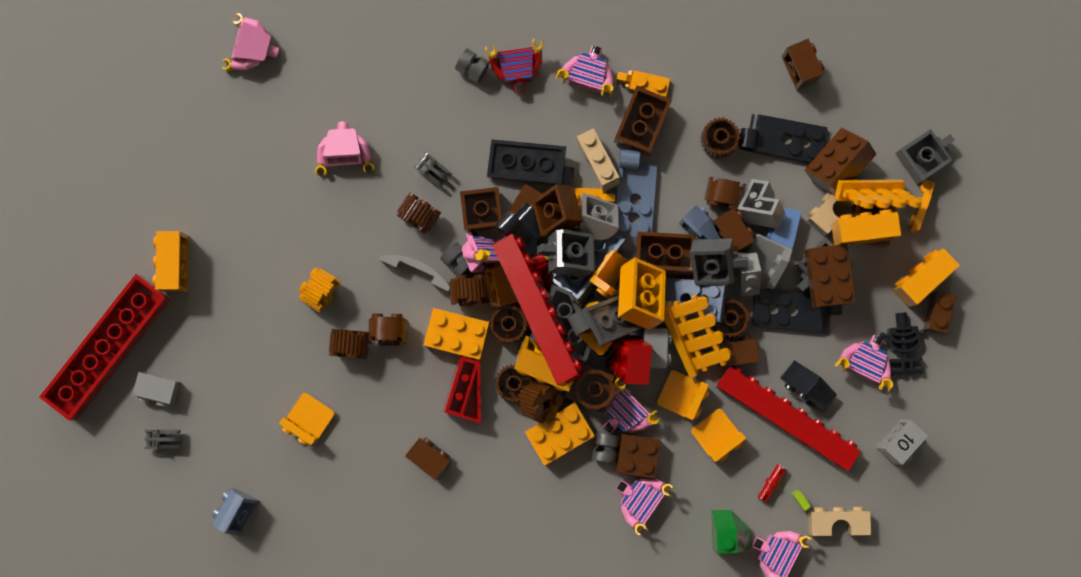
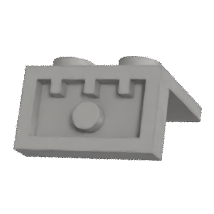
(772, 258)

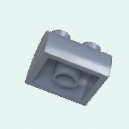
(234, 512)

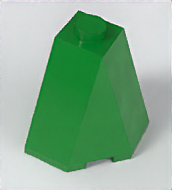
(729, 532)

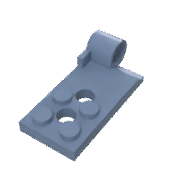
(636, 179)
(677, 288)

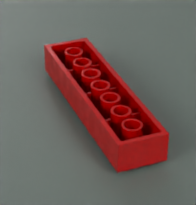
(105, 348)

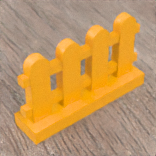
(876, 192)
(687, 347)

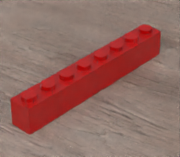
(537, 310)
(788, 418)

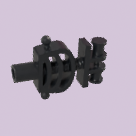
(902, 327)

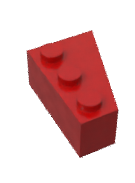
(464, 392)

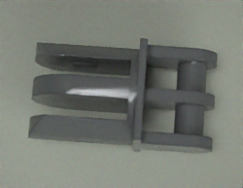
(431, 168)
(160, 439)

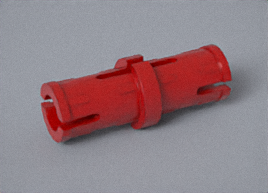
(772, 483)

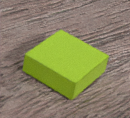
(801, 500)

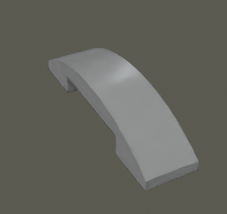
(395, 261)

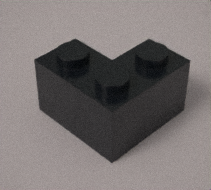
(808, 386)

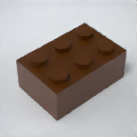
(642, 120)
(840, 159)
(667, 252)
(829, 276)

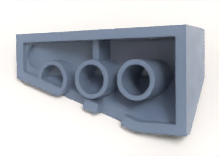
(698, 223)
(582, 287)

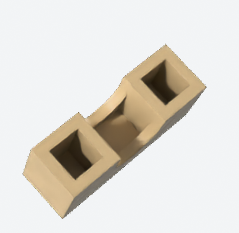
(598, 159)
(823, 217)
(821, 521)

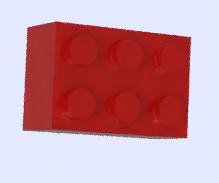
(631, 359)

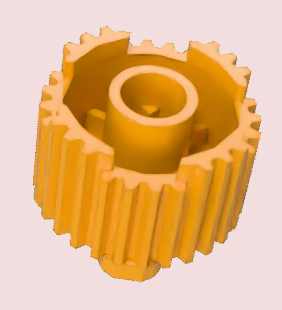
(319, 289)

